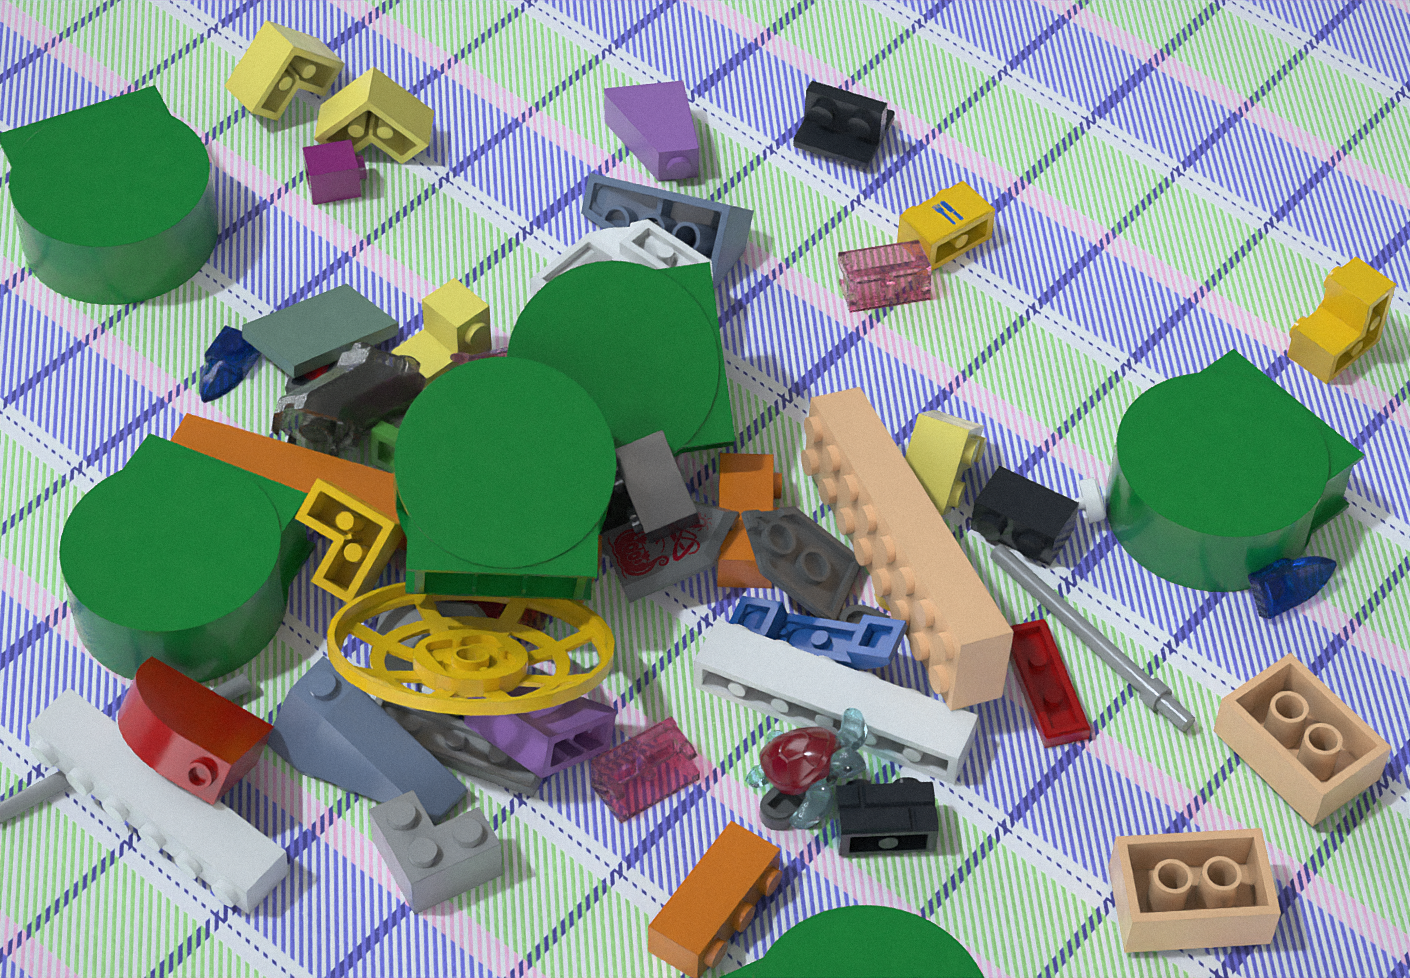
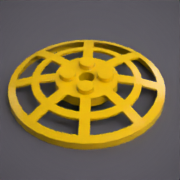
(469, 653)

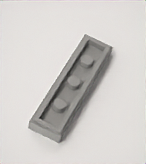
(463, 748)

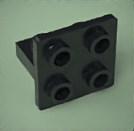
(842, 125)

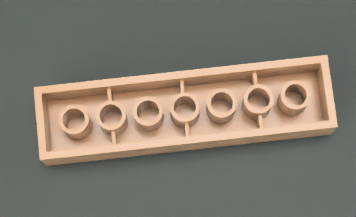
(907, 549)

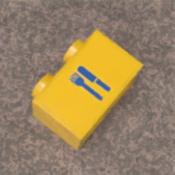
(948, 223)

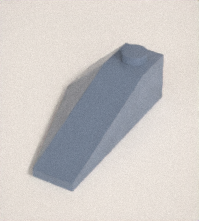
(705, 225)
(351, 741)

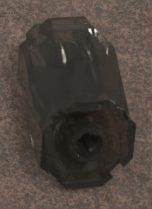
(349, 400)

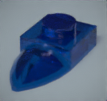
(227, 364)
(1289, 583)

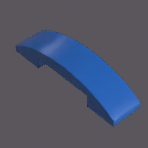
(850, 644)

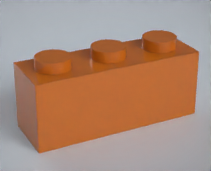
(744, 485)
(715, 901)

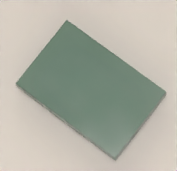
(319, 330)

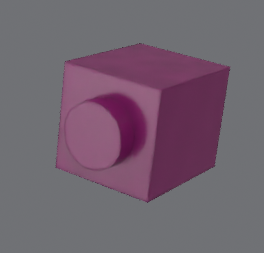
(333, 171)

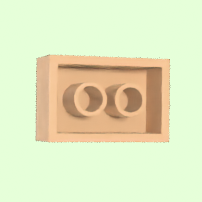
(1301, 739)
(1193, 890)

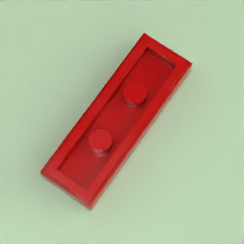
(1046, 685)

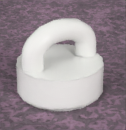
(1091, 500)

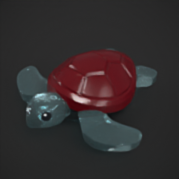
(811, 763)

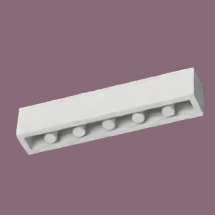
(817, 691)
(200, 836)

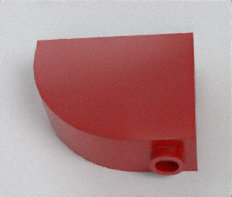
(190, 731)

